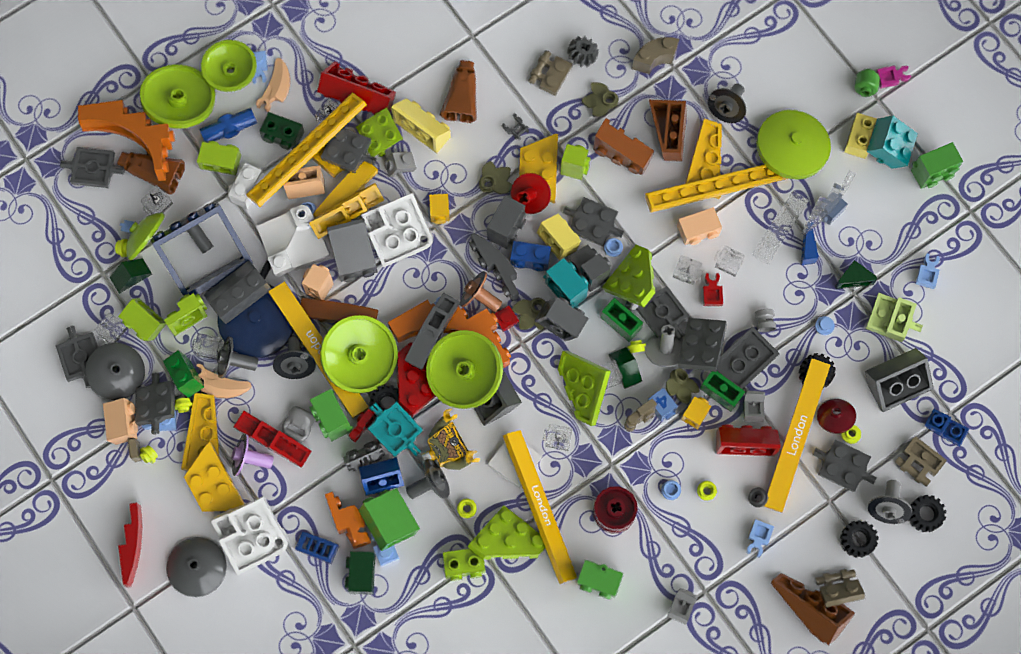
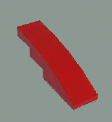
(272, 439)
(130, 552)

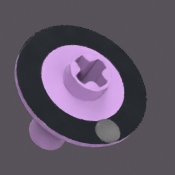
(242, 455)

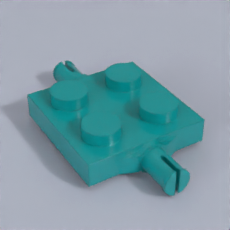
(395, 429)

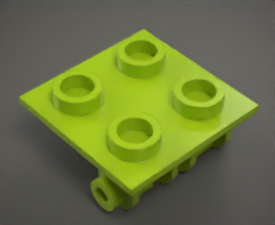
(381, 131)

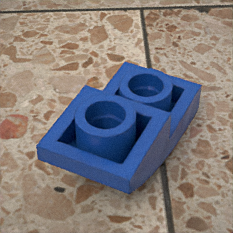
(946, 428)

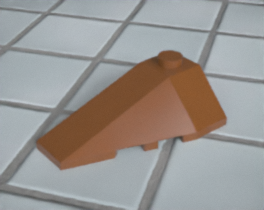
(821, 621)

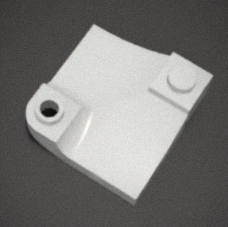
(397, 229)
(291, 241)
(250, 534)

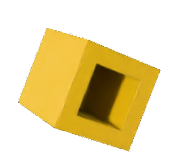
(439, 208)
(696, 412)

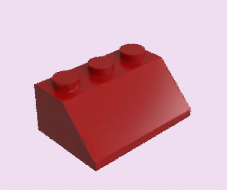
(747, 440)

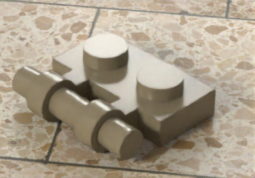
(555, 75)
(643, 413)
(924, 457)
(842, 592)

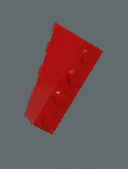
(341, 83)

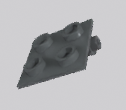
(370, 449)

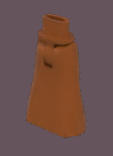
(461, 95)
(142, 167)

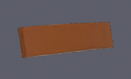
(333, 311)

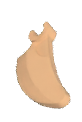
(278, 86)
(222, 387)

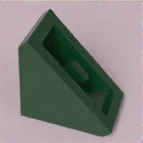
(129, 274)
(856, 276)
(628, 367)

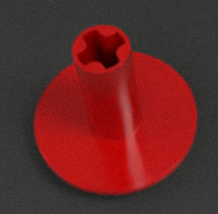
(532, 192)

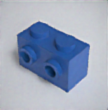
(530, 256)
(381, 476)

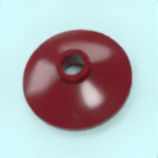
(839, 422)

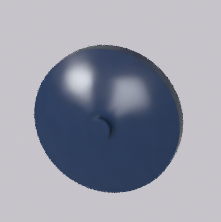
(258, 329)

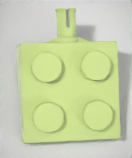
(892, 317)

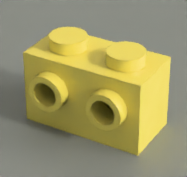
(860, 135)
(559, 236)

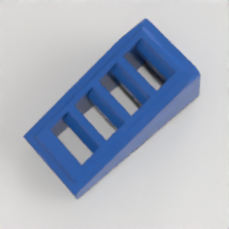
(809, 249)
(331, 554)

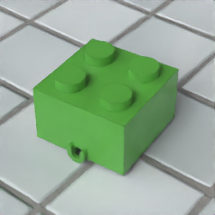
(937, 165)
(328, 411)
(602, 581)

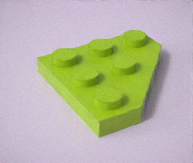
(633, 277)
(584, 385)
(507, 538)

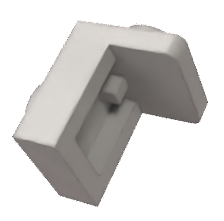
(399, 162)
(754, 406)
(682, 605)

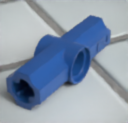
(228, 125)

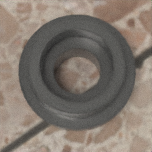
(754, 493)

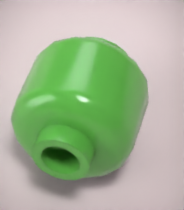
(867, 82)

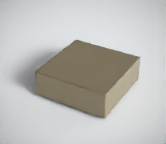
(134, 450)

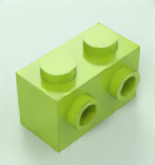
(219, 157)
(575, 162)
(142, 320)
(463, 563)

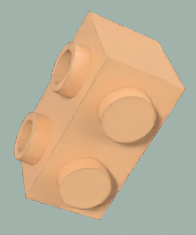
(305, 183)
(699, 226)
(317, 282)
(120, 421)

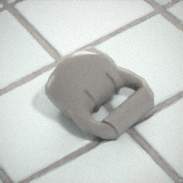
(301, 419)

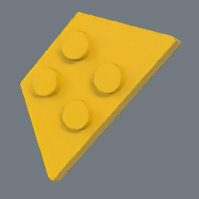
(542, 160)
(212, 483)

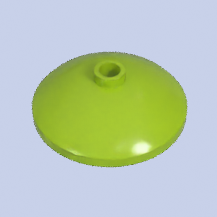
(224, 57)
(142, 233)

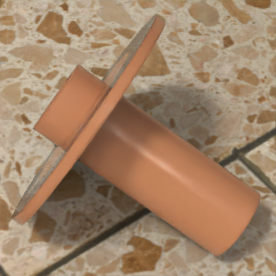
(475, 290)

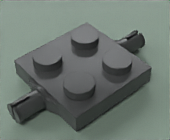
(348, 150)
(92, 167)
(593, 221)
(663, 310)
(75, 354)
(155, 403)
(844, 465)

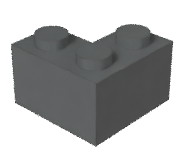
(591, 266)

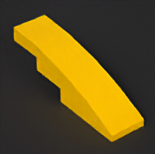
(348, 186)
(347, 210)

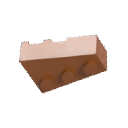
(670, 126)
(622, 149)

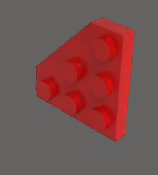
(412, 384)

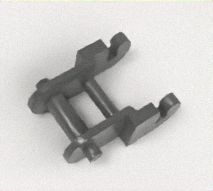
(510, 130)

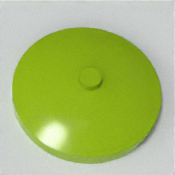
(177, 96)
(793, 144)
(358, 354)
(464, 369)

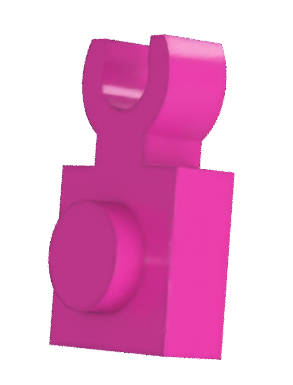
(890, 76)

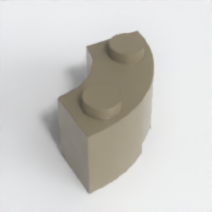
(655, 53)

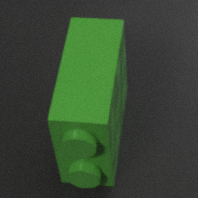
(388, 518)

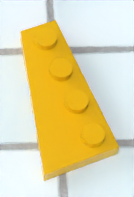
(706, 155)
(201, 429)

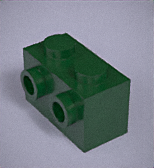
(281, 131)
(361, 572)

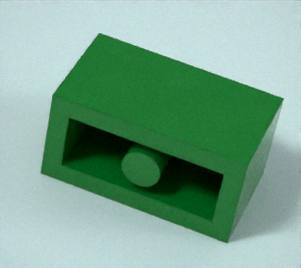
(621, 319)
(183, 373)
(722, 390)

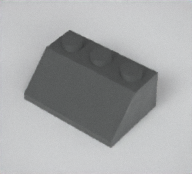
(237, 292)
(900, 379)
(500, 403)

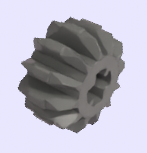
(582, 51)

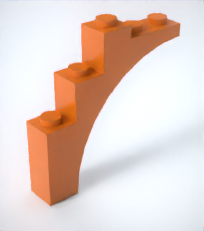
(116, 119)
(484, 322)

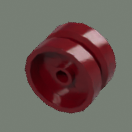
(615, 498)

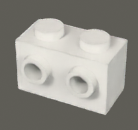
(245, 180)

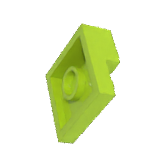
(191, 312)

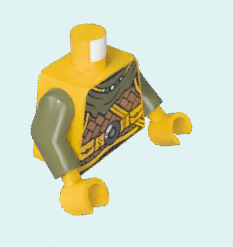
(447, 445)

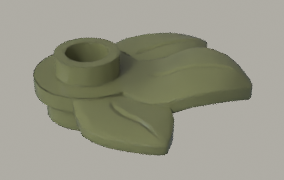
(598, 99)
(497, 177)
(528, 312)
(681, 385)

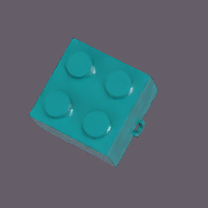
(892, 142)
(566, 282)

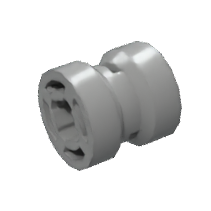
(765, 320)

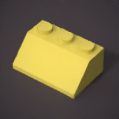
(421, 124)

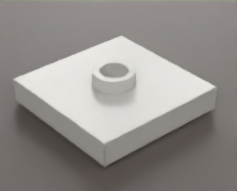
(504, 466)

